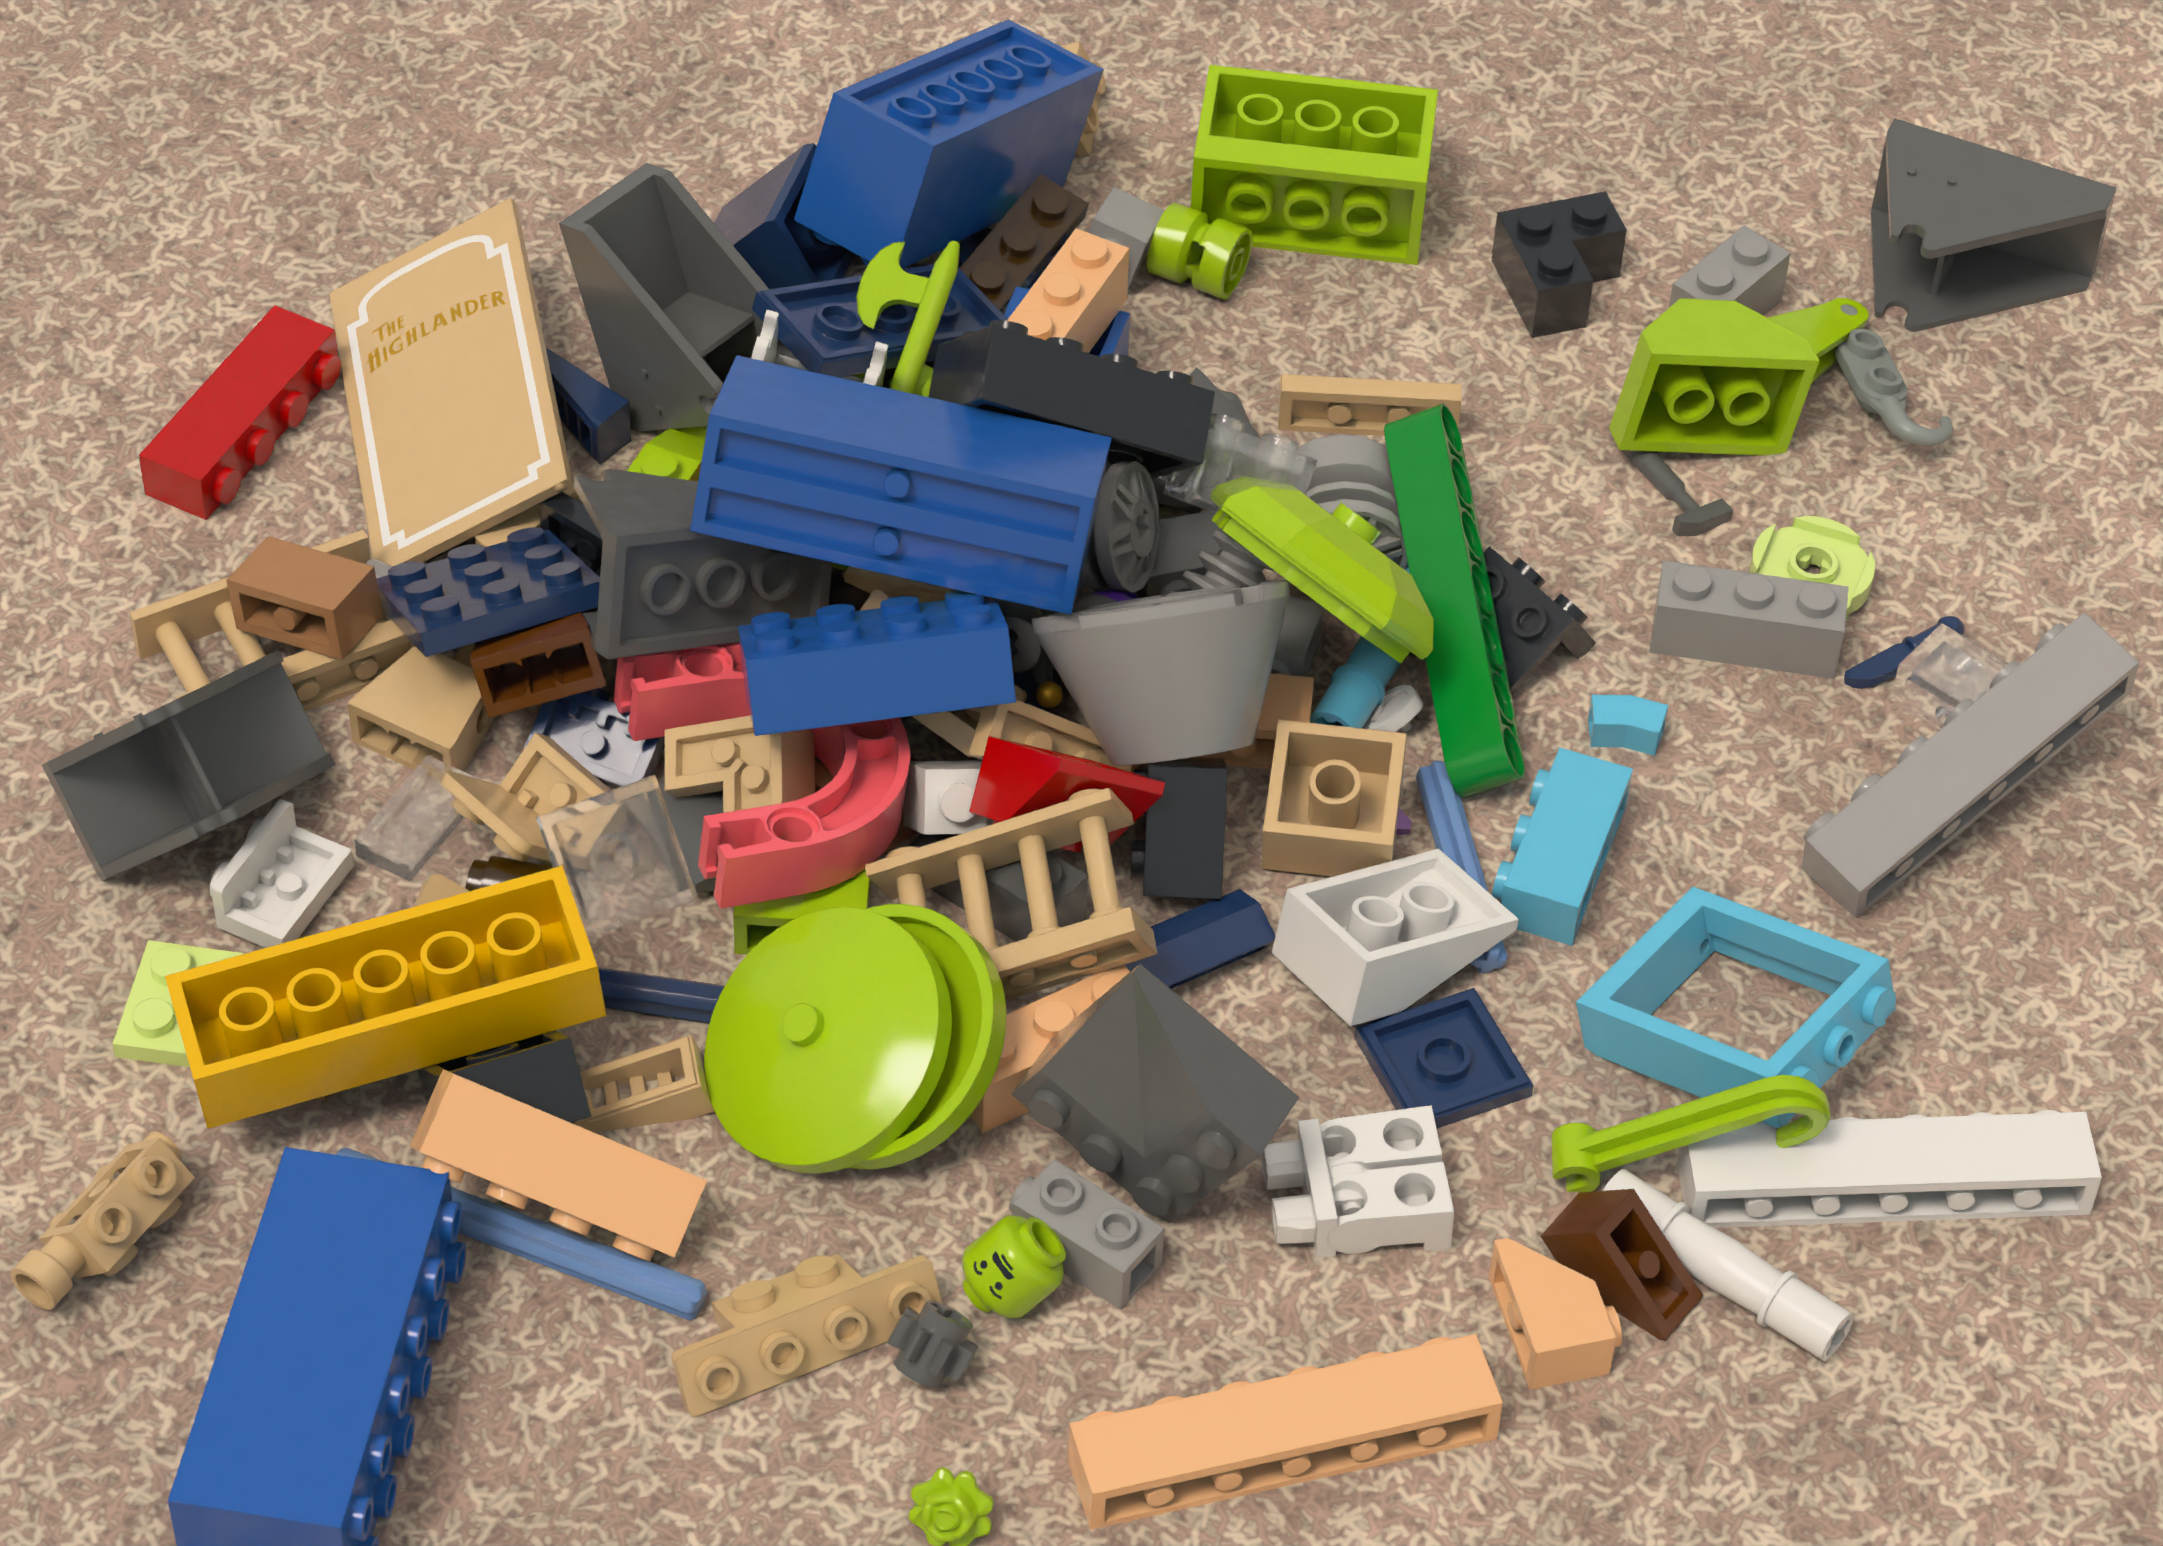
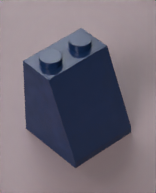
(768, 237)

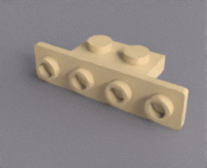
(797, 1326)

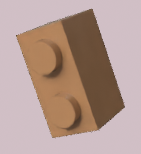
(305, 597)

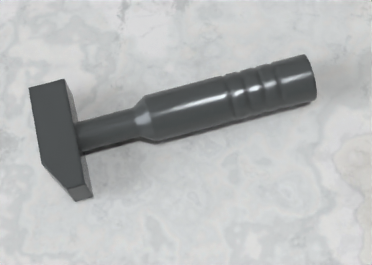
(1696, 518)

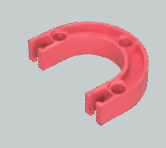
(786, 845)

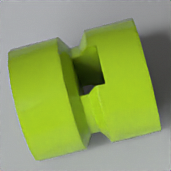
(1194, 249)

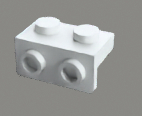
(277, 879)

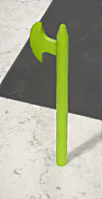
(888, 284)

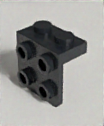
(1530, 620)

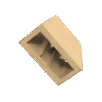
(422, 710)

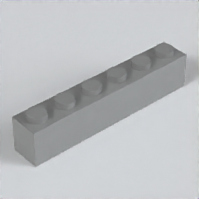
(1968, 764)

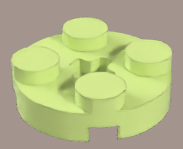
(1819, 543)

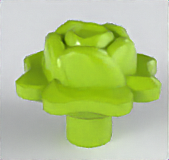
(951, 1508)

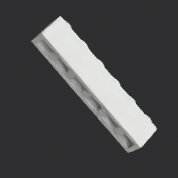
(1895, 1171)

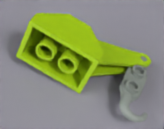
(1737, 380)

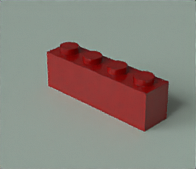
(240, 413)

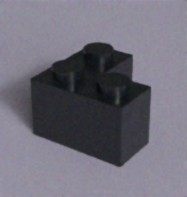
(1554, 256)
(1183, 830)

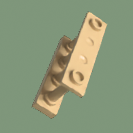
(314, 676)
(1049, 952)

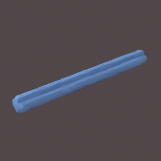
(575, 1254)

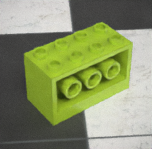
(1316, 162)

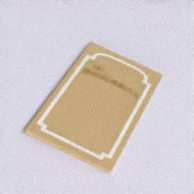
(449, 389)

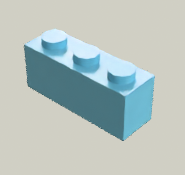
(1563, 844)

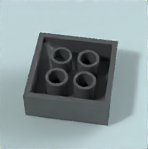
(1155, 1095)

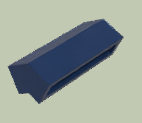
(1207, 938)

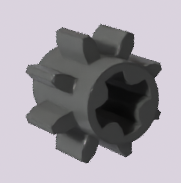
(932, 1344)

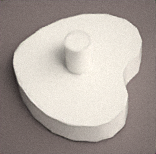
(1396, 710)

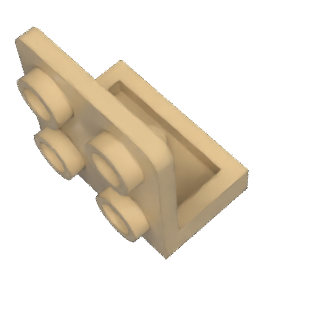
(537, 784)

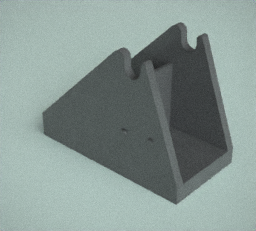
(1977, 229)
(662, 297)
(677, 585)
(187, 767)

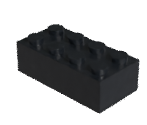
(1149, 415)

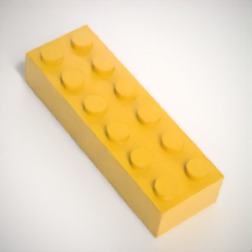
(386, 996)

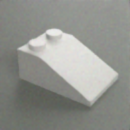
(1387, 933)

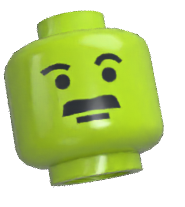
(1013, 1266)

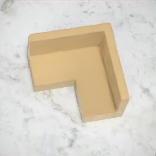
(744, 766)

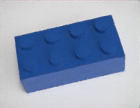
(875, 662)

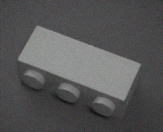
(1749, 619)

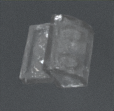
(1235, 455)

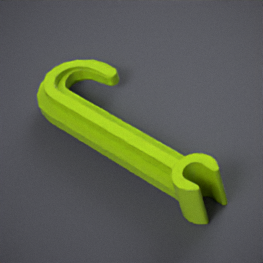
(1584, 1152)

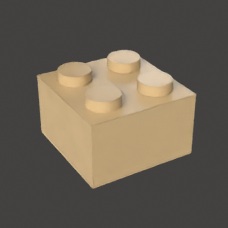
(1332, 798)

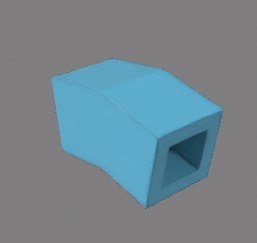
(1626, 722)

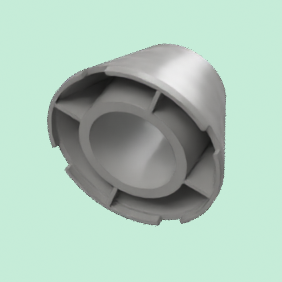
(1170, 669)

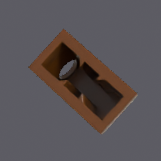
(536, 665)

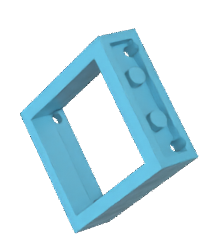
(1620, 1004)

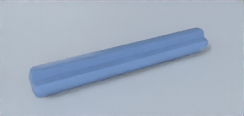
(1454, 839)

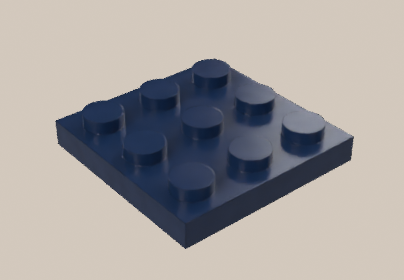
(487, 591)

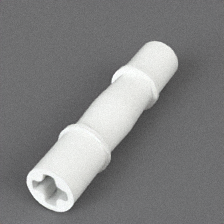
(1744, 1276)

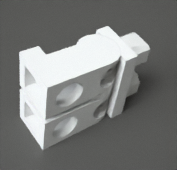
(1362, 1183)

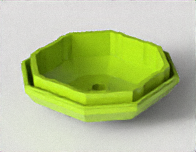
(1328, 561)

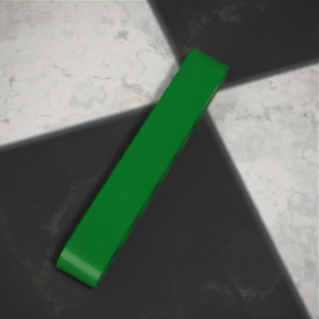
(1451, 573)

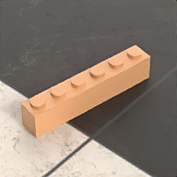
(1283, 1430)

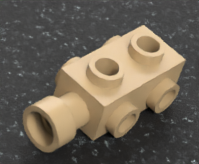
(108, 1220)

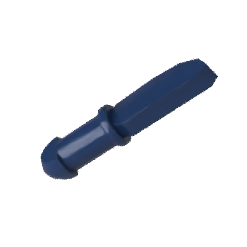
(1885, 664)

